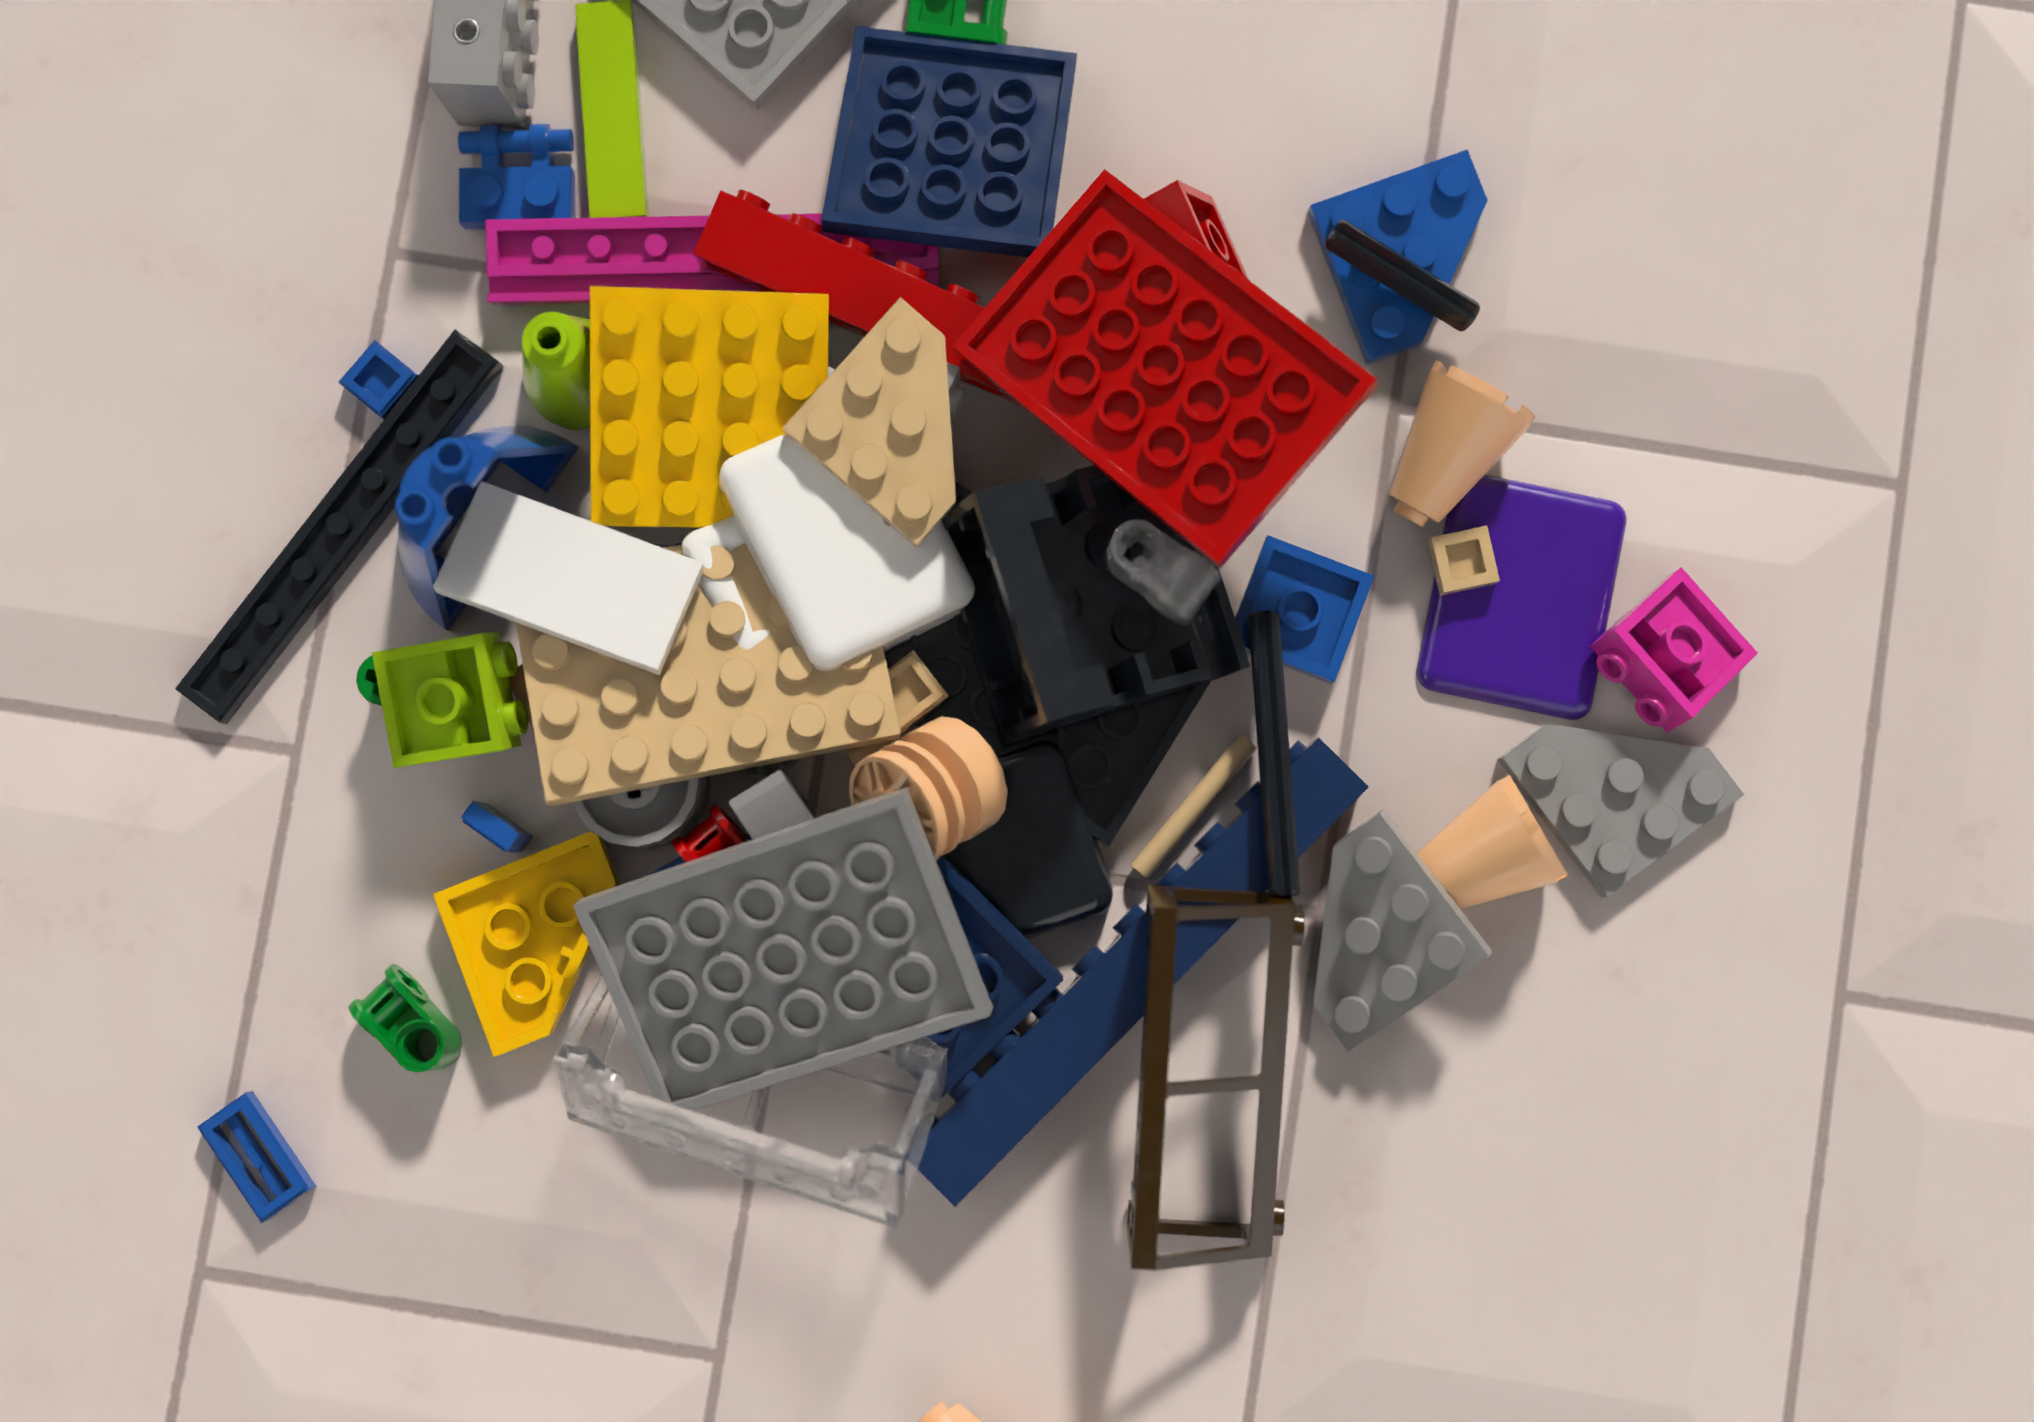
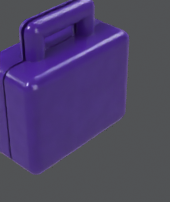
(1533, 629)

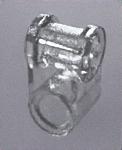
(1166, 574)

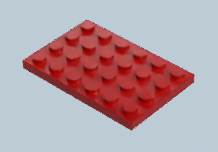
(1164, 367)

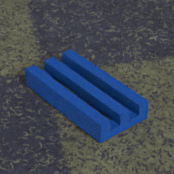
(274, 1142)

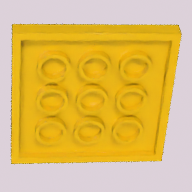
(686, 387)

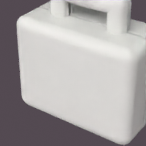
(827, 558)

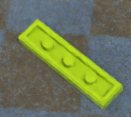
(611, 109)

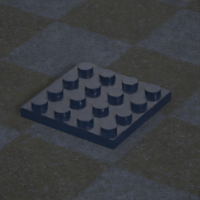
(949, 142)

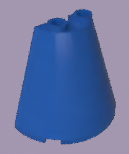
(443, 486)

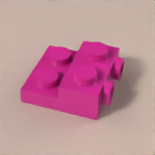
(1672, 652)

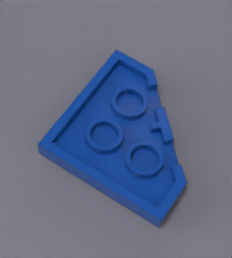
(1422, 216)

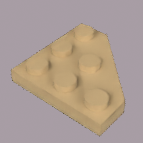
(887, 423)

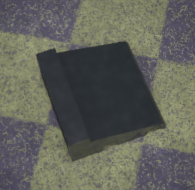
(1053, 622)

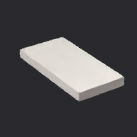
(569, 577)

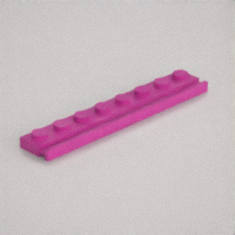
(563, 257)

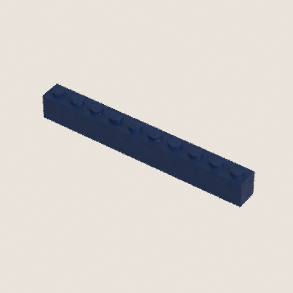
(1108, 995)

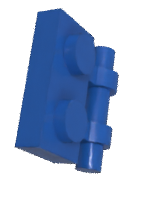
(515, 192)

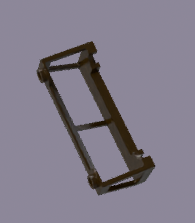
(1154, 1088)

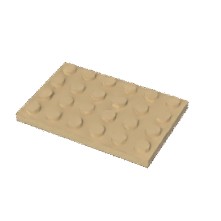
(709, 710)

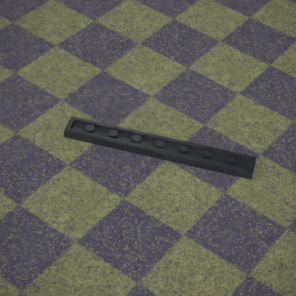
(337, 529)

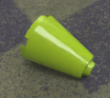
(558, 368)

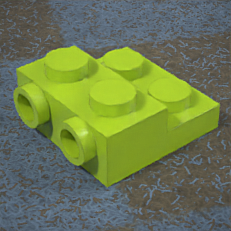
(449, 698)

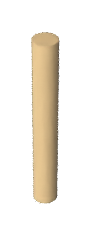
(1193, 806)

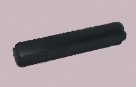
(1402, 275)

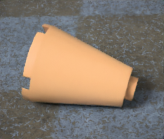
(1453, 442)
(1492, 849)

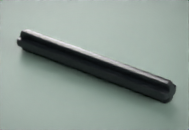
(1274, 754)

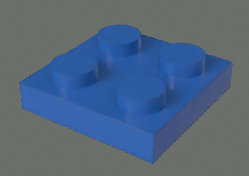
(1315, 604)

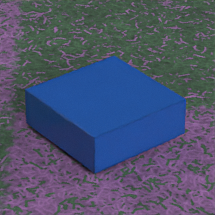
(378, 379)
(495, 827)

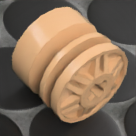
(949, 778)

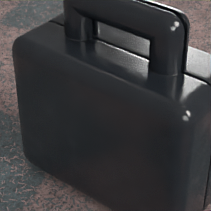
(1040, 855)

